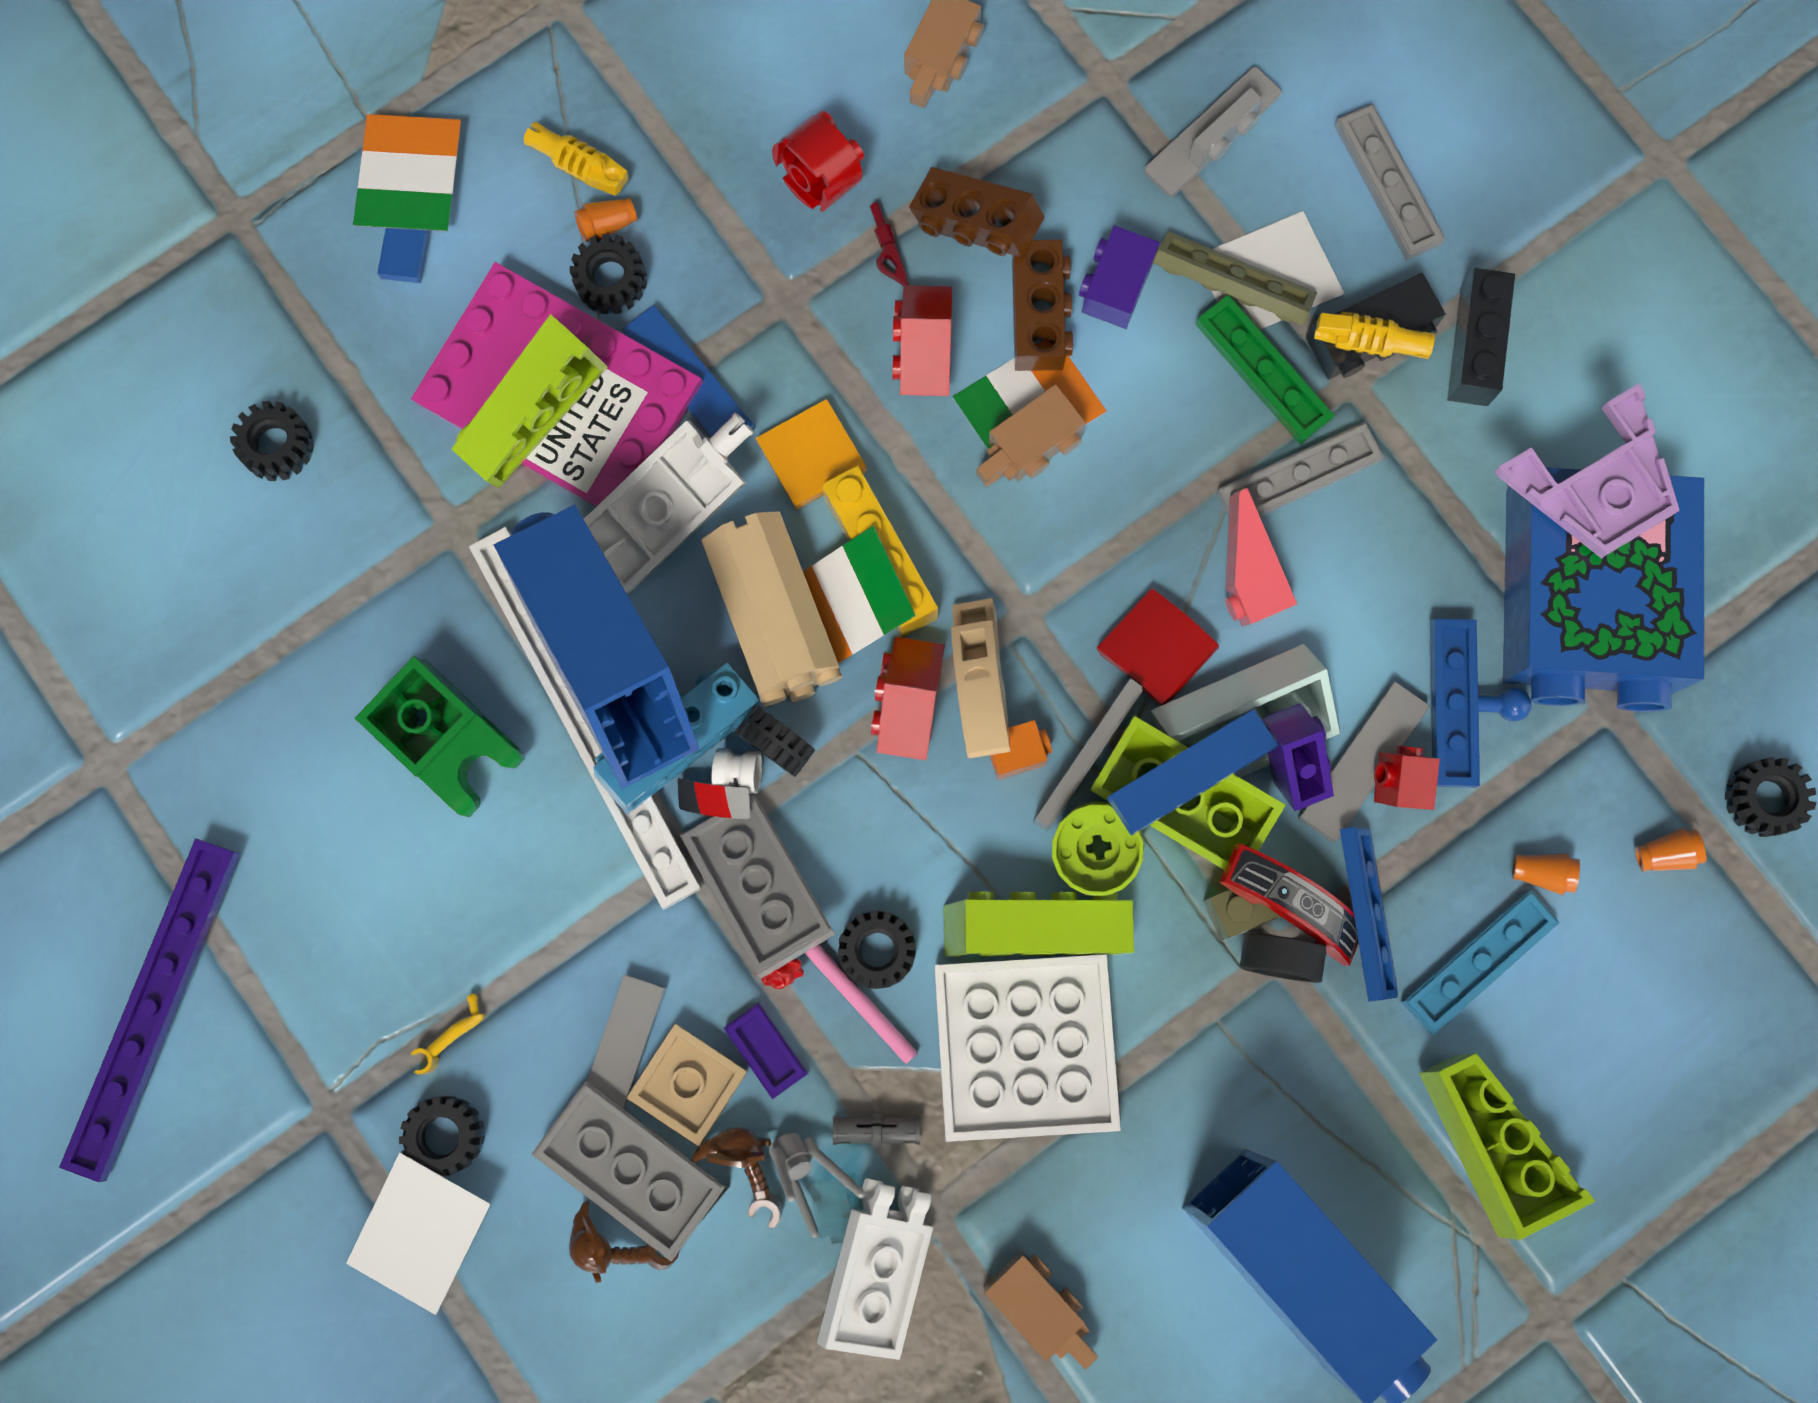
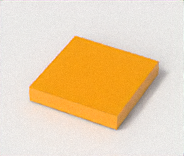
(809, 452)

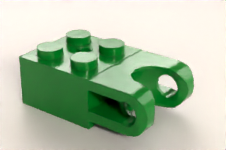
(448, 740)

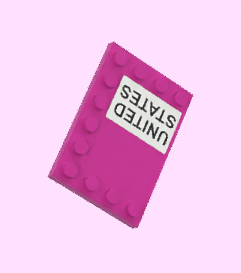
(607, 429)

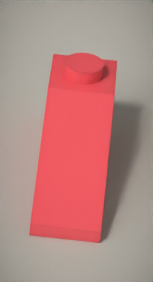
(1252, 569)

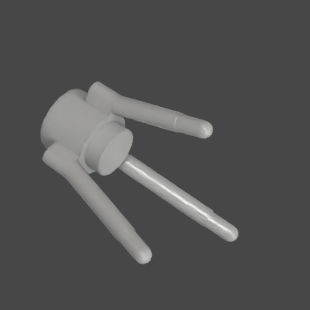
(794, 1162)

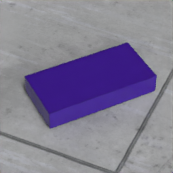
(766, 1050)

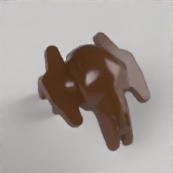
(743, 1149)
(593, 1252)

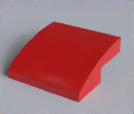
(1158, 647)

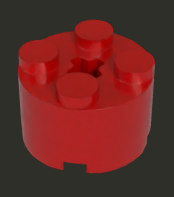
(819, 161)

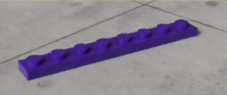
(149, 1011)

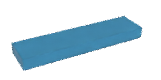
(1480, 962)

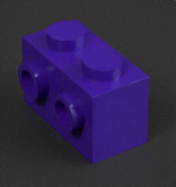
(1119, 276)
(1300, 760)

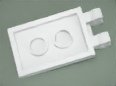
(877, 1273)

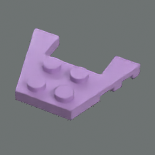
(1612, 496)

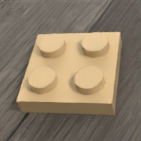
(687, 1084)

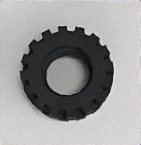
(775, 740)
(468, 1127)

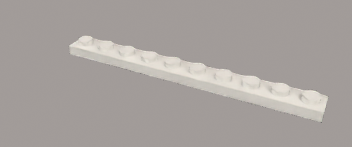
(643, 827)

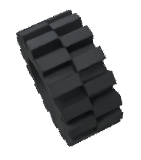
(601, 253)
(284, 459)
(1793, 789)
(858, 930)

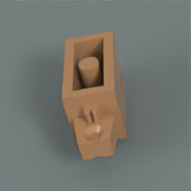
(940, 47)
(1031, 438)
(1039, 1310)

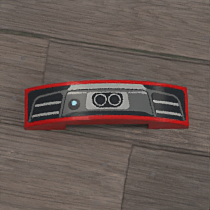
(1294, 898)

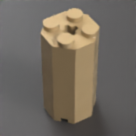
(771, 608)

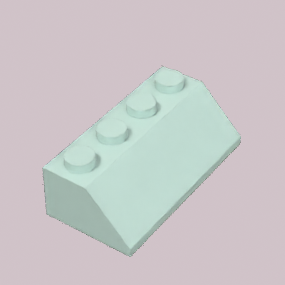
(1265, 687)

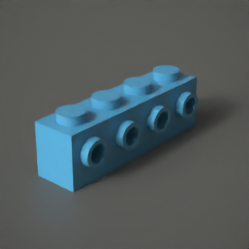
(713, 711)

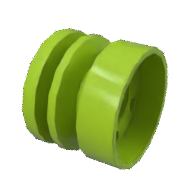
(1083, 867)

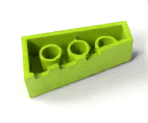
(528, 402)
(1038, 926)
(1501, 1151)

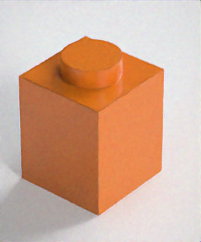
(1027, 751)

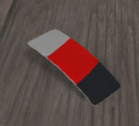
(714, 799)

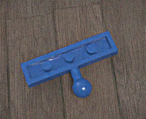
(1458, 704)

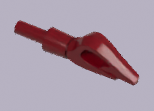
(889, 249)

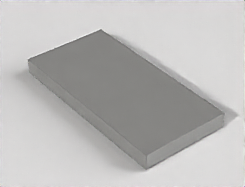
(757, 888)
(628, 1170)

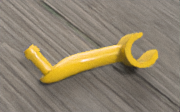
(449, 1036)

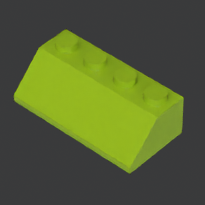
(1208, 823)

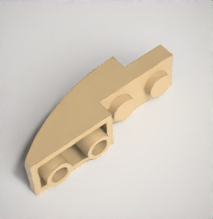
(980, 678)

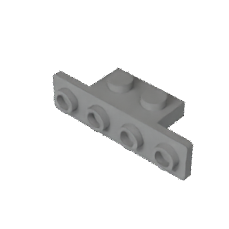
(1213, 132)

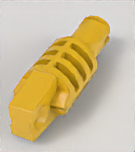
(578, 159)
(1372, 335)

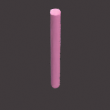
(862, 1003)

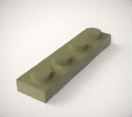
(1235, 278)

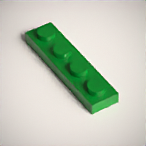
(1264, 369)

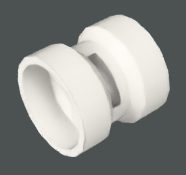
(737, 769)

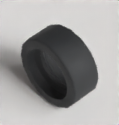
(1283, 957)

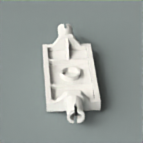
(667, 499)

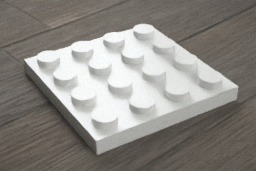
(1026, 1048)

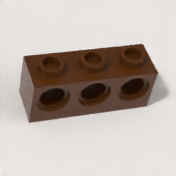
(977, 212)
(1036, 324)

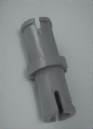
(876, 1130)

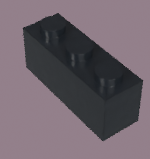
(1407, 303)
(1481, 337)

